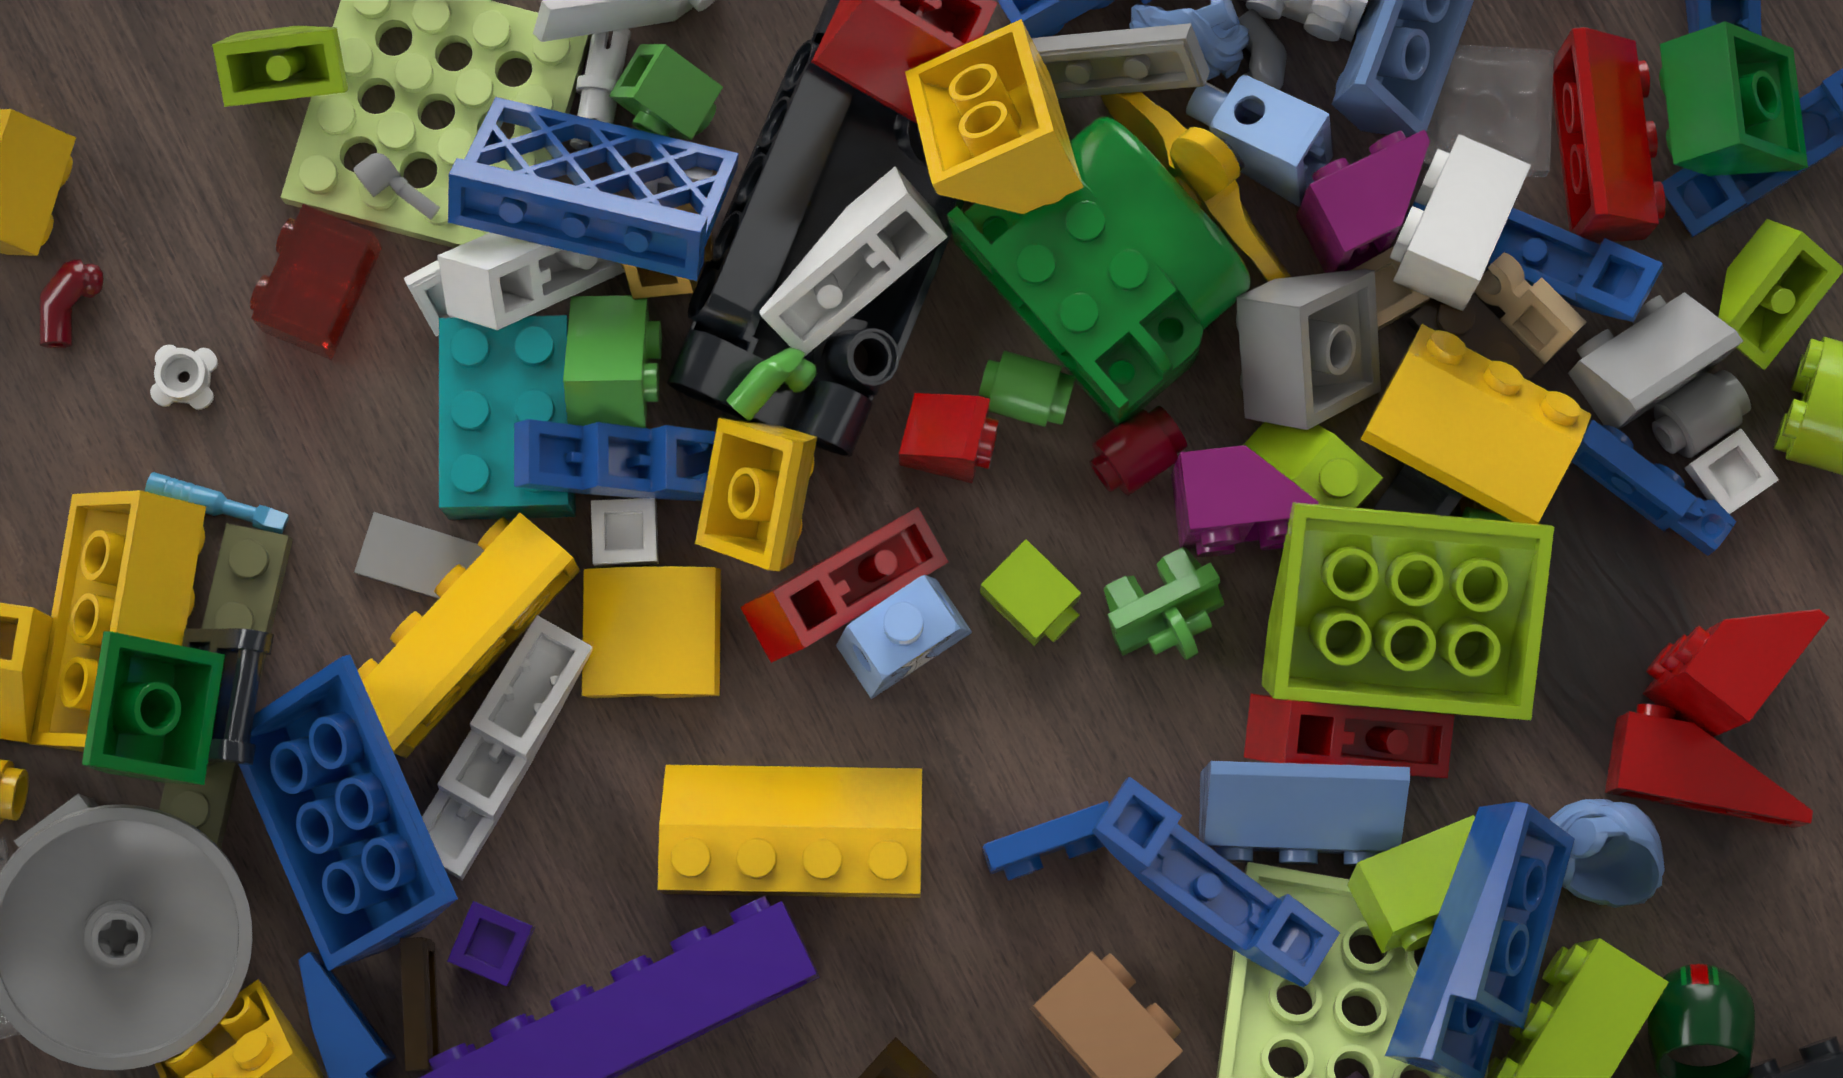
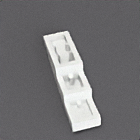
(503, 742)

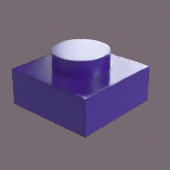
(491, 944)

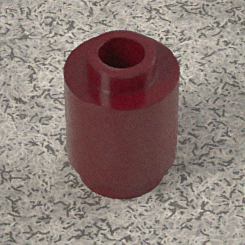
(1137, 450)

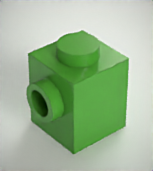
(666, 93)

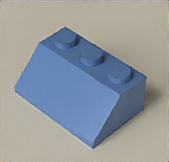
(1400, 63)
(1301, 810)

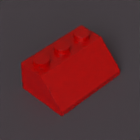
(1606, 137)
(1731, 668)

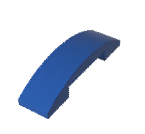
(1708, 200)
(1584, 273)
(1211, 890)

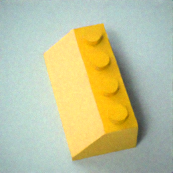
(120, 571)
(465, 630)
(790, 831)

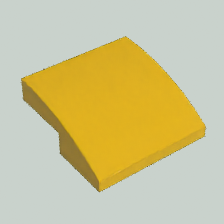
(652, 632)

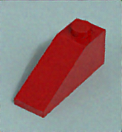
(843, 585)
(1348, 735)
(1688, 768)

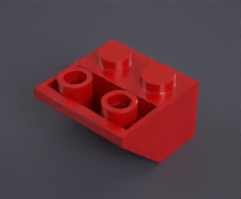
(881, 39)

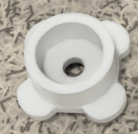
(170, 364)

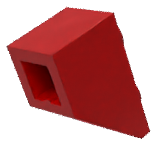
(949, 435)

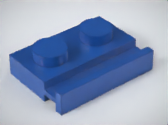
(1022, 851)

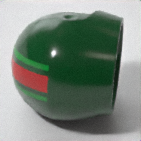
(1702, 1008)

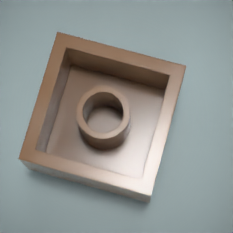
(1106, 1024)

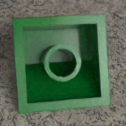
(1732, 102)
(153, 710)

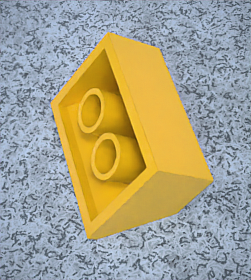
(994, 124)
(1477, 426)

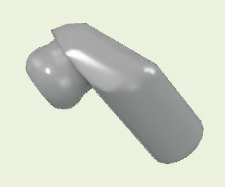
(1266, 51)

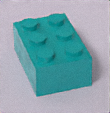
(484, 389)

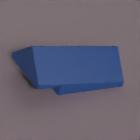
(1484, 942)

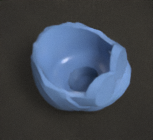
(1214, 26)
(1614, 852)

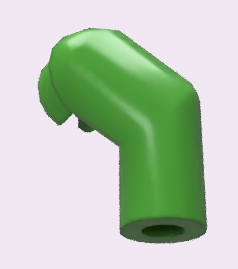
(767, 376)

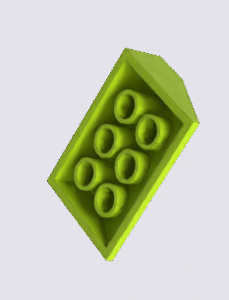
(1408, 611)

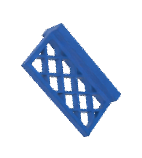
(588, 214)

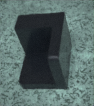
(1419, 494)

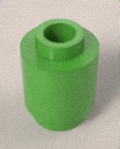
(1027, 389)

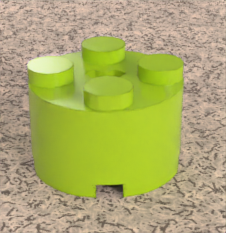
(1814, 423)

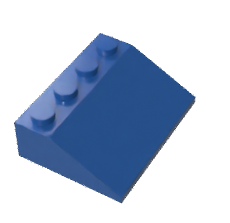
(344, 818)

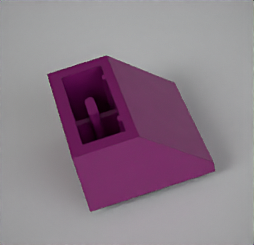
(1360, 206)
(1231, 499)

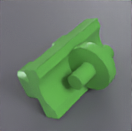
(1169, 613)

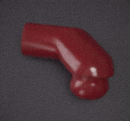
(60, 296)

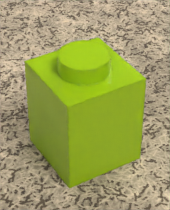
(1032, 594)

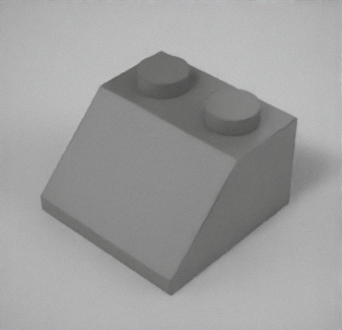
(1308, 347)
(1651, 358)

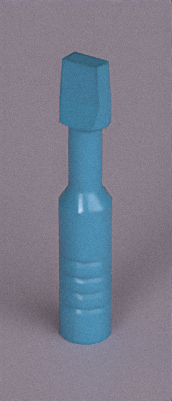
(216, 502)

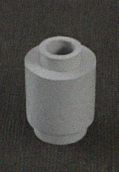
(1700, 413)

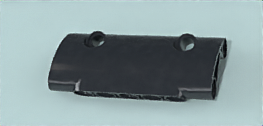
(809, 163)

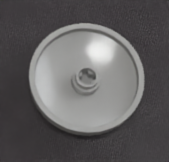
(120, 937)

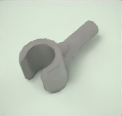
(378, 172)

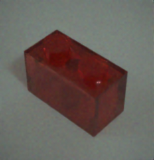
(314, 281)

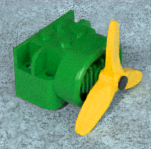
(1131, 261)

